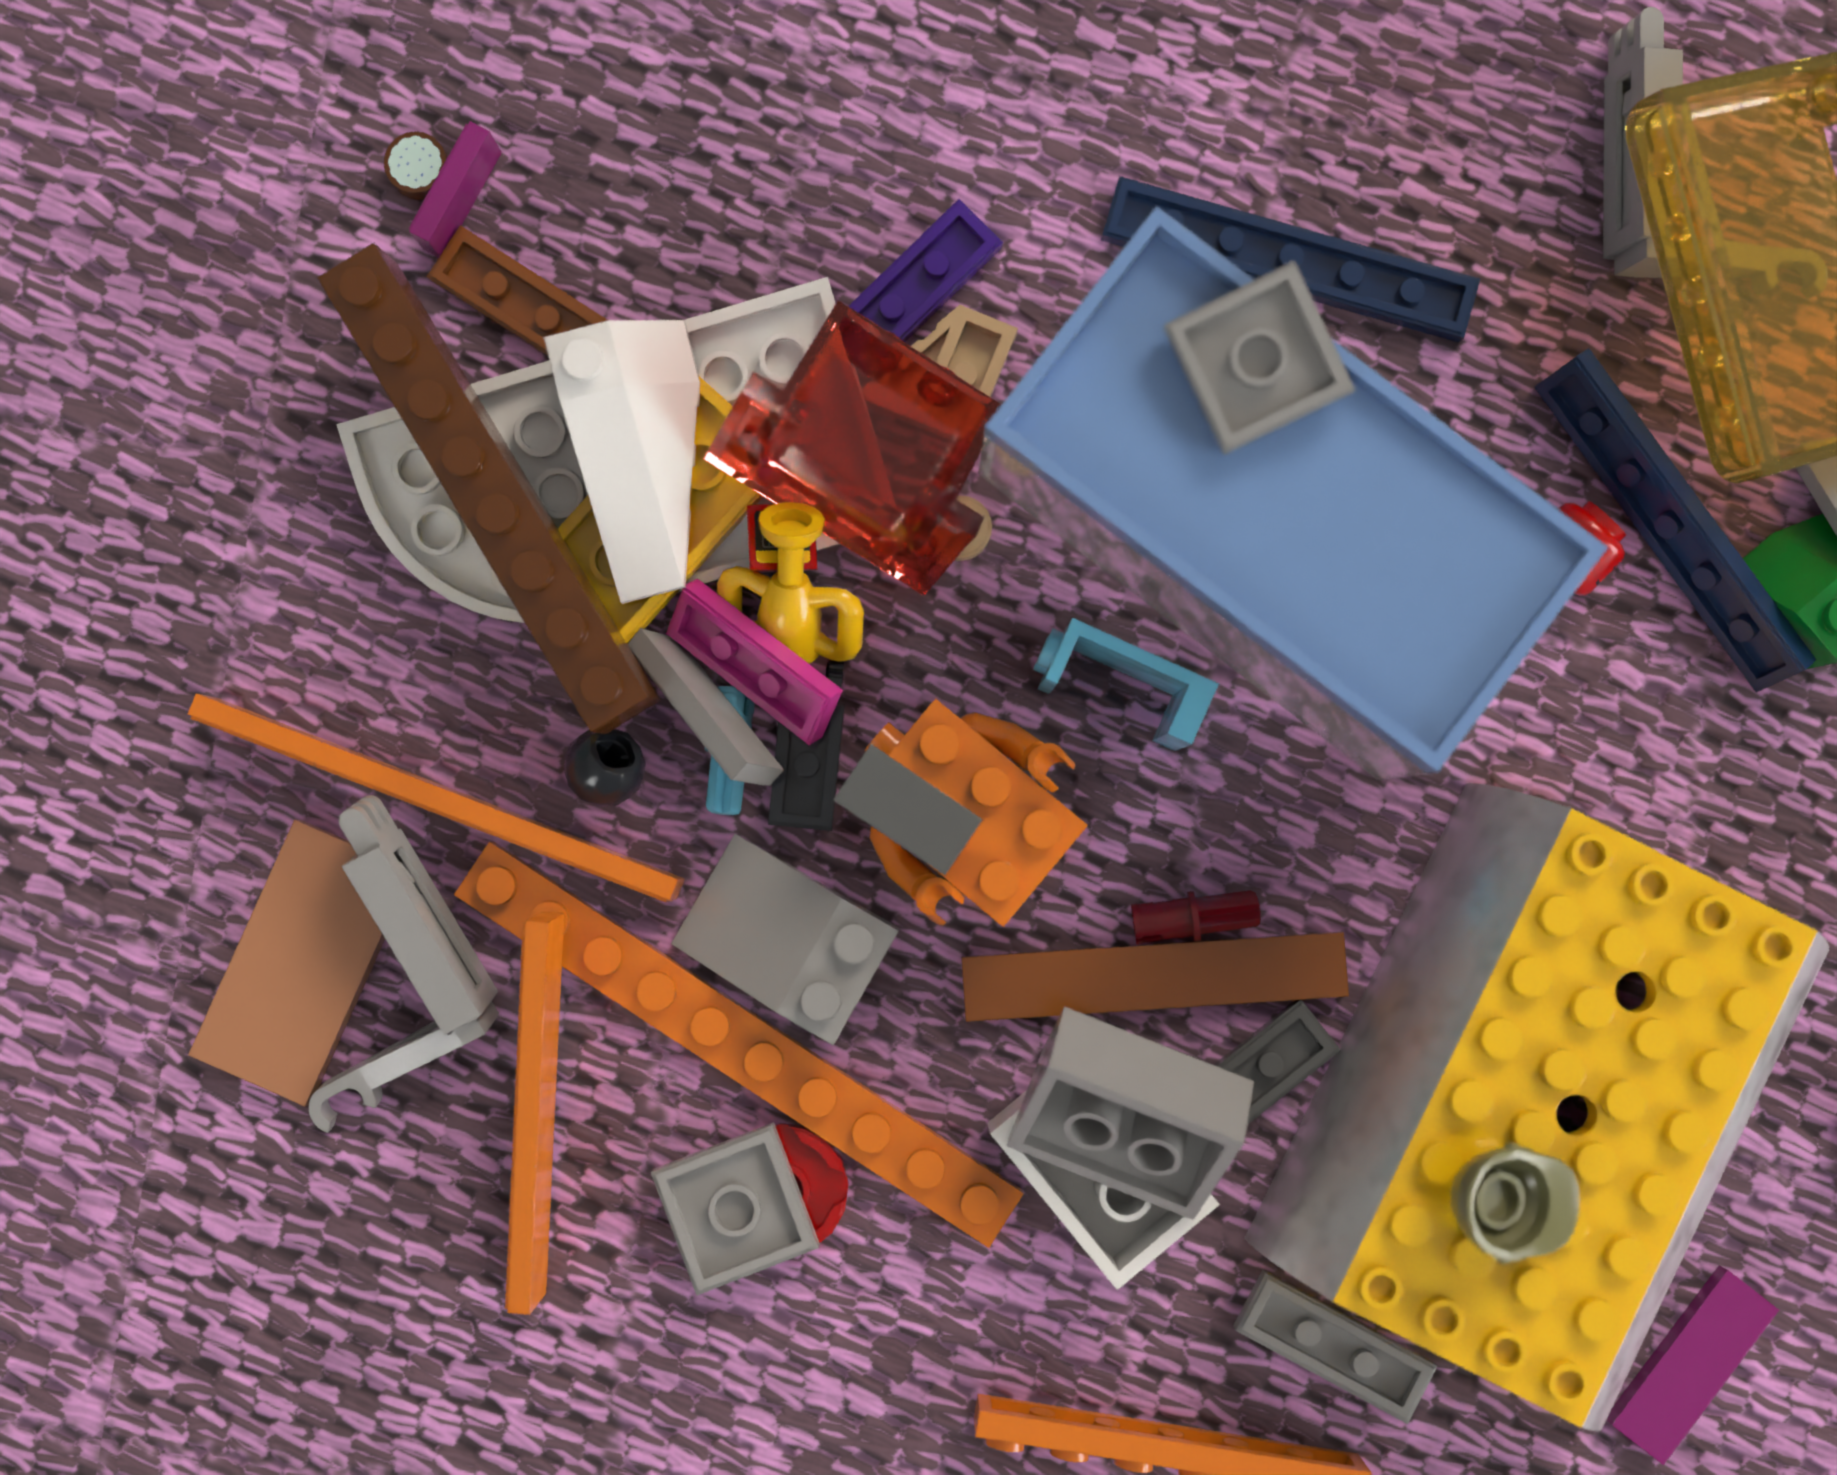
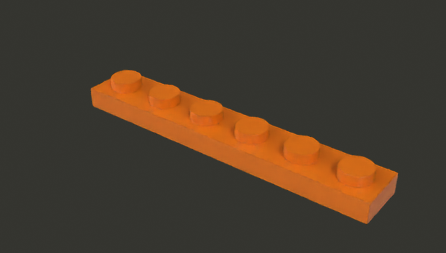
(1143, 1443)

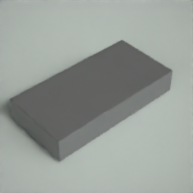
(907, 809)

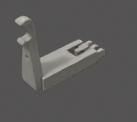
(1635, 70)
(426, 945)

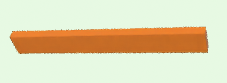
(436, 798)

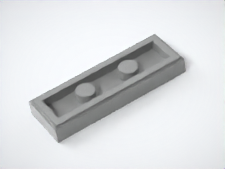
(705, 709)
(1335, 1346)

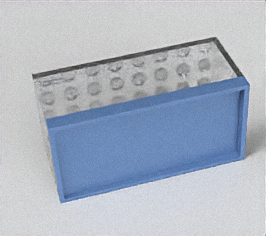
(1337, 564)

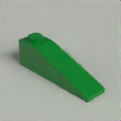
(1801, 578)

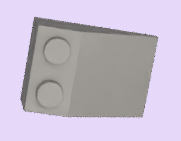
(785, 938)

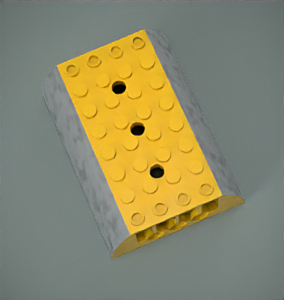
(1472, 1039)

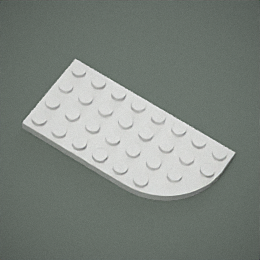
(426, 529)

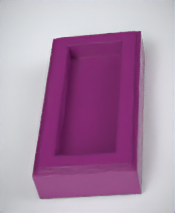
(455, 189)

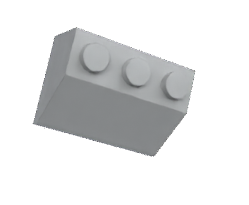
(1132, 1114)

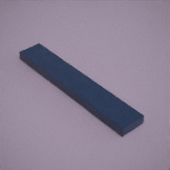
(1332, 268)
(1674, 522)

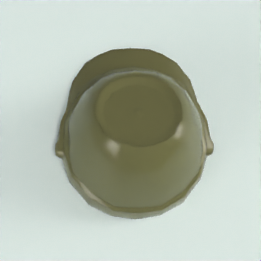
(1515, 1202)

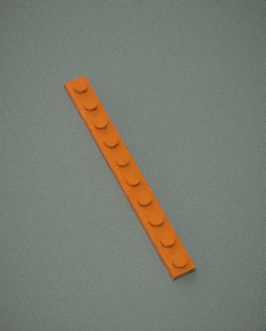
(747, 1048)

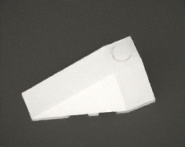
(632, 423)

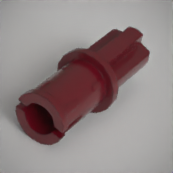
(1195, 916)

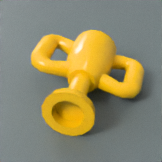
(789, 601)

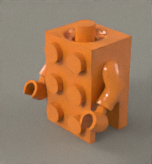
(1021, 824)

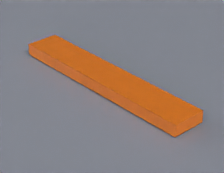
(534, 1111)

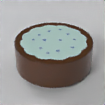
(414, 163)

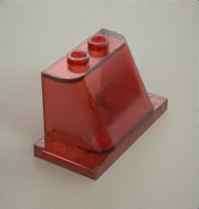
(867, 441)

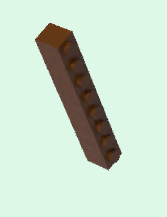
(489, 489)

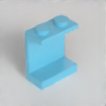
(1189, 690)

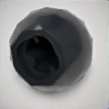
(604, 767)

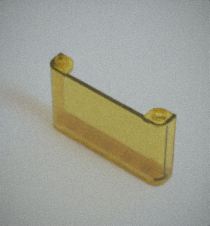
(1749, 255)

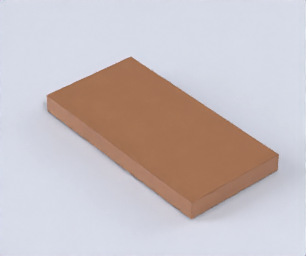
(293, 971)

